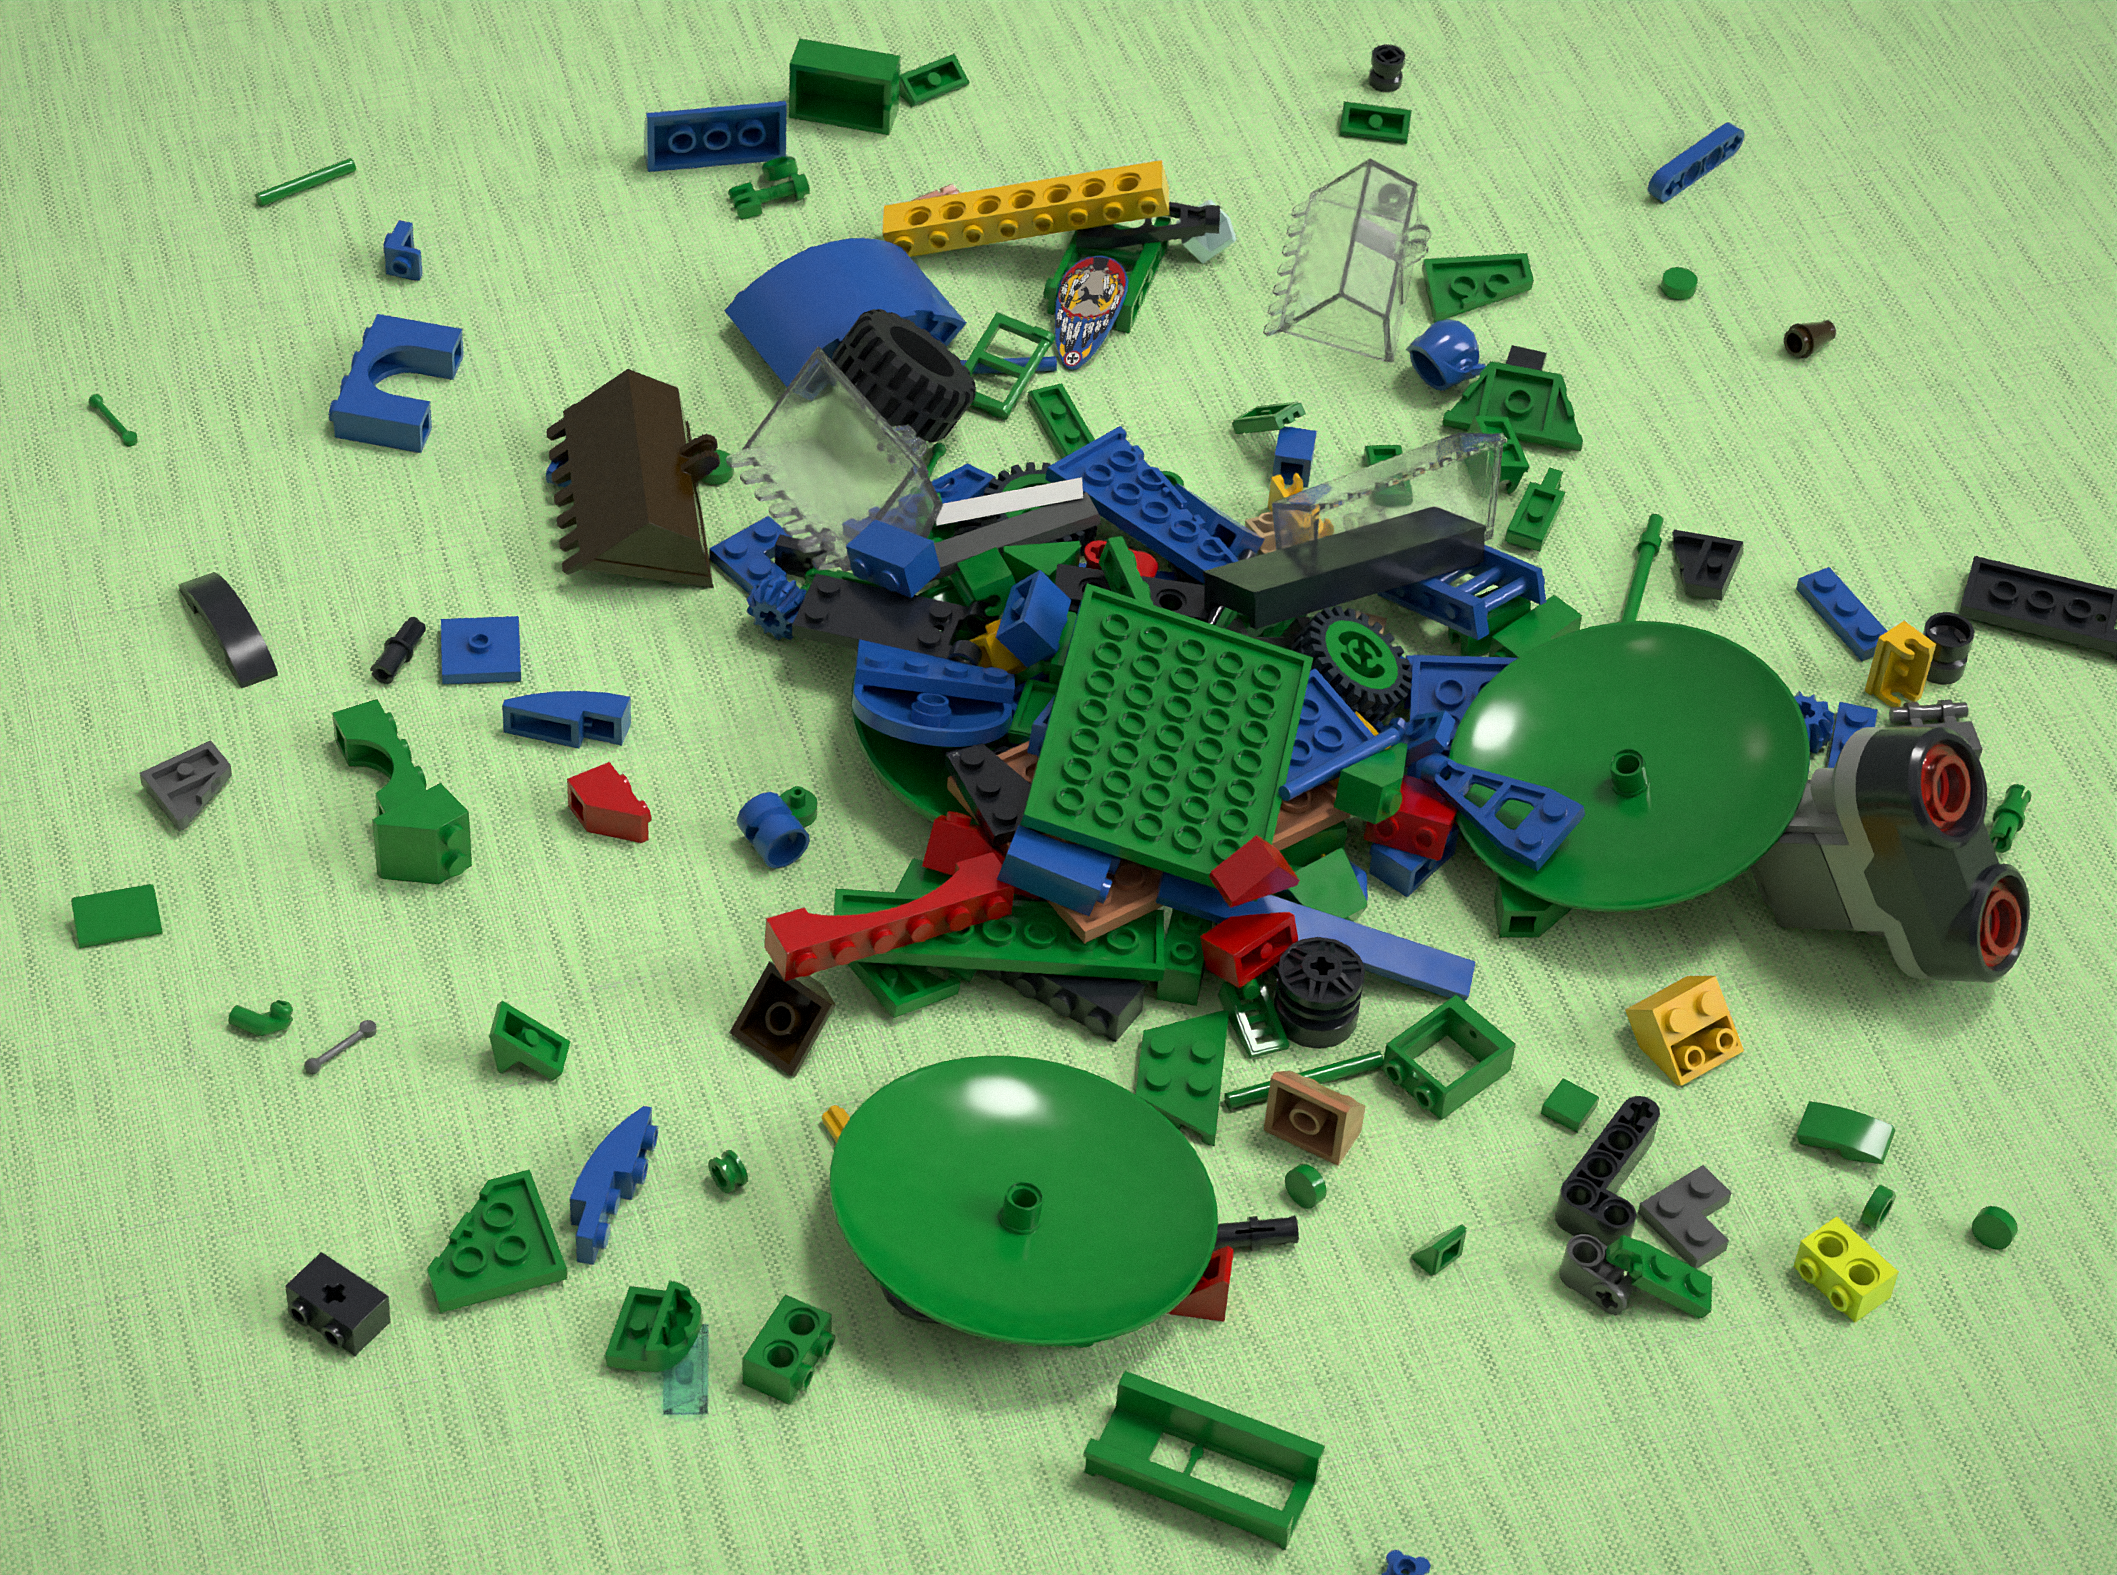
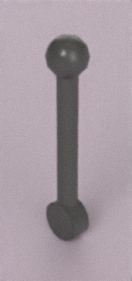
(367, 1030)

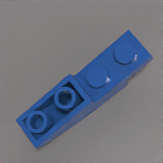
(609, 1176)

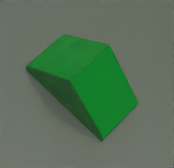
(1030, 558)

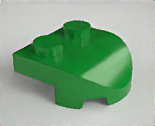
(654, 1328)

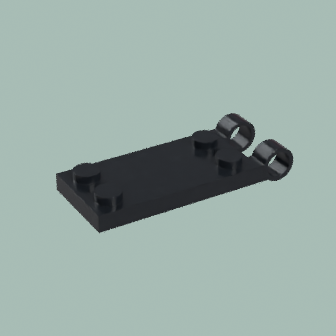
(2041, 604)
(847, 611)

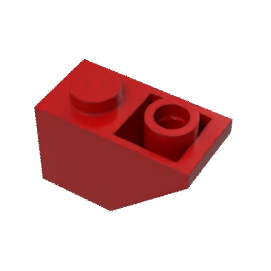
(607, 805)

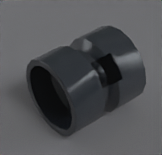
(1953, 644)

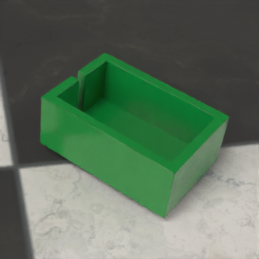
(844, 86)

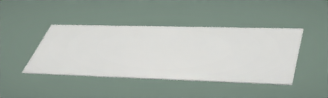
(1010, 501)

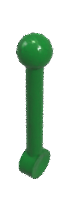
(129, 437)
(938, 451)

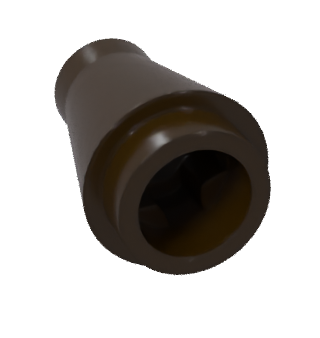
(1806, 338)

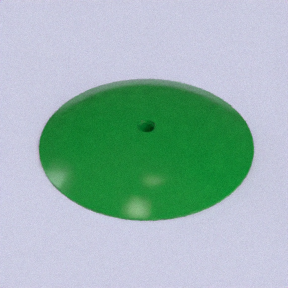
(1666, 741)
(1023, 1201)

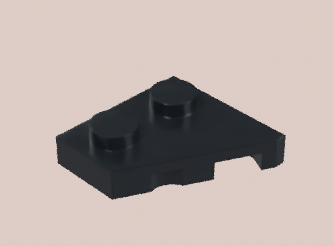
(1706, 562)

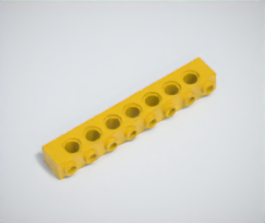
(1028, 209)

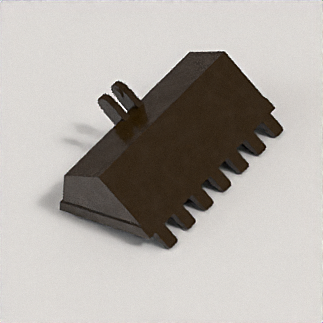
(633, 483)

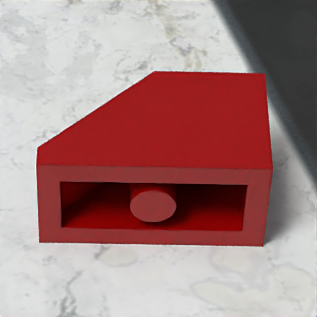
(1247, 945)

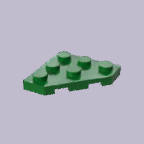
(498, 1247)

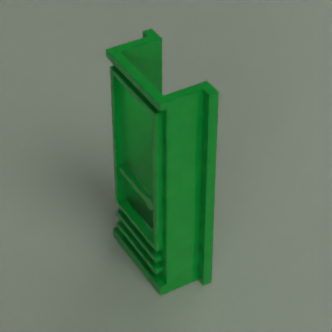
(1150, 1409)

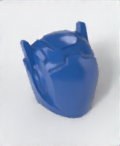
(1446, 354)

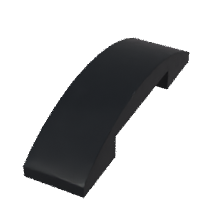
(232, 628)

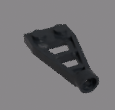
(1193, 223)

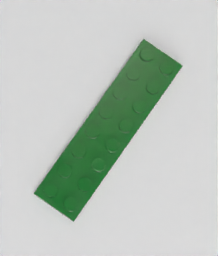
(1024, 941)

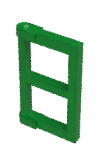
(979, 355)

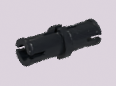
(1257, 1232)

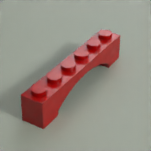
(815, 942)

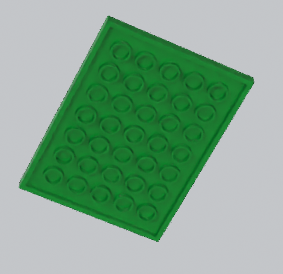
(1166, 737)

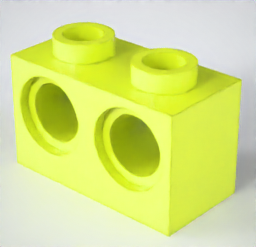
(1845, 1269)

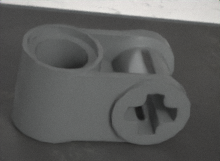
(1589, 1273)

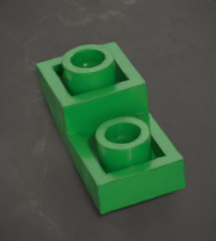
(1852, 1132)

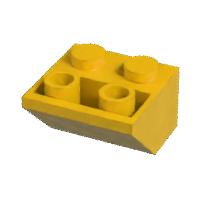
(1686, 1028)

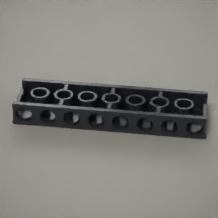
(1345, 566)

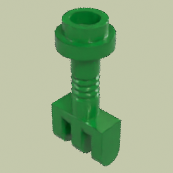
(748, 201)

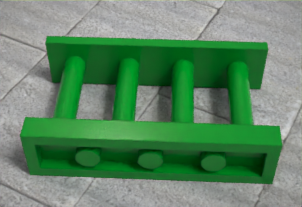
(1144, 266)

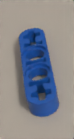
(1696, 162)

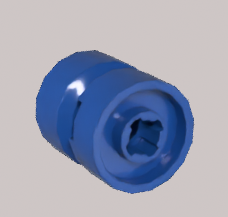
(773, 830)

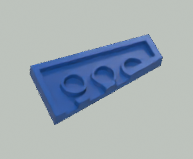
(919, 672)

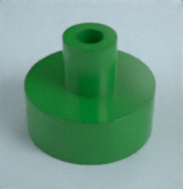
(802, 804)

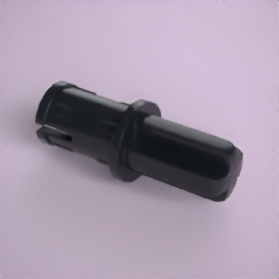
(398, 650)

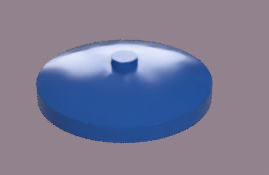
(931, 717)

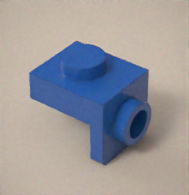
(400, 255)

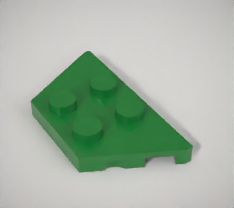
(1528, 397)
(1184, 1071)

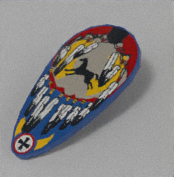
(1088, 307)

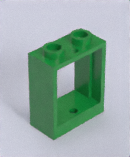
(1470, 1032)

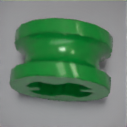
(728, 1171)

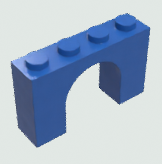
(390, 349)
(1058, 870)

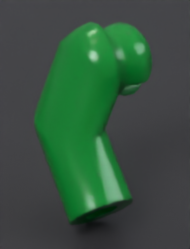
(265, 1023)

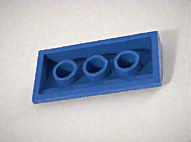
(715, 136)

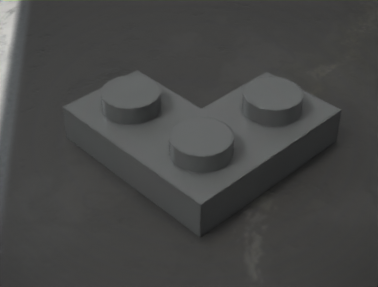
(1681, 1213)

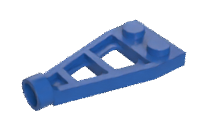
(1535, 837)

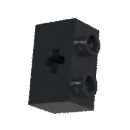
(337, 1304)

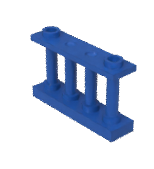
(1458, 606)

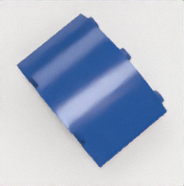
(823, 293)

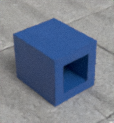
(1294, 454)

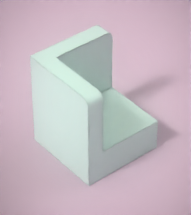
(1211, 244)

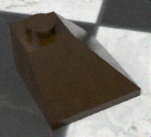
(783, 1018)

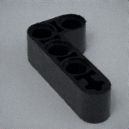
(1588, 1194)

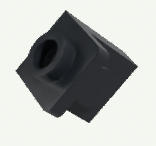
(791, 558)

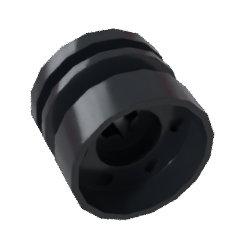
(1319, 992)

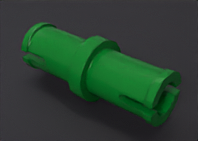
(2009, 817)

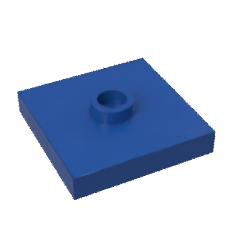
(480, 650)

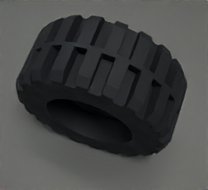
(905, 374)

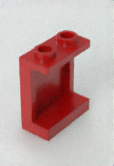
(1419, 823)

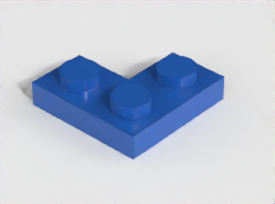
(749, 553)

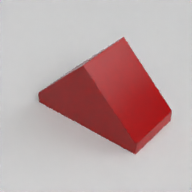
(1253, 873)
(1210, 1295)

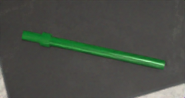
(1648, 548)

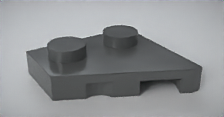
(187, 782)

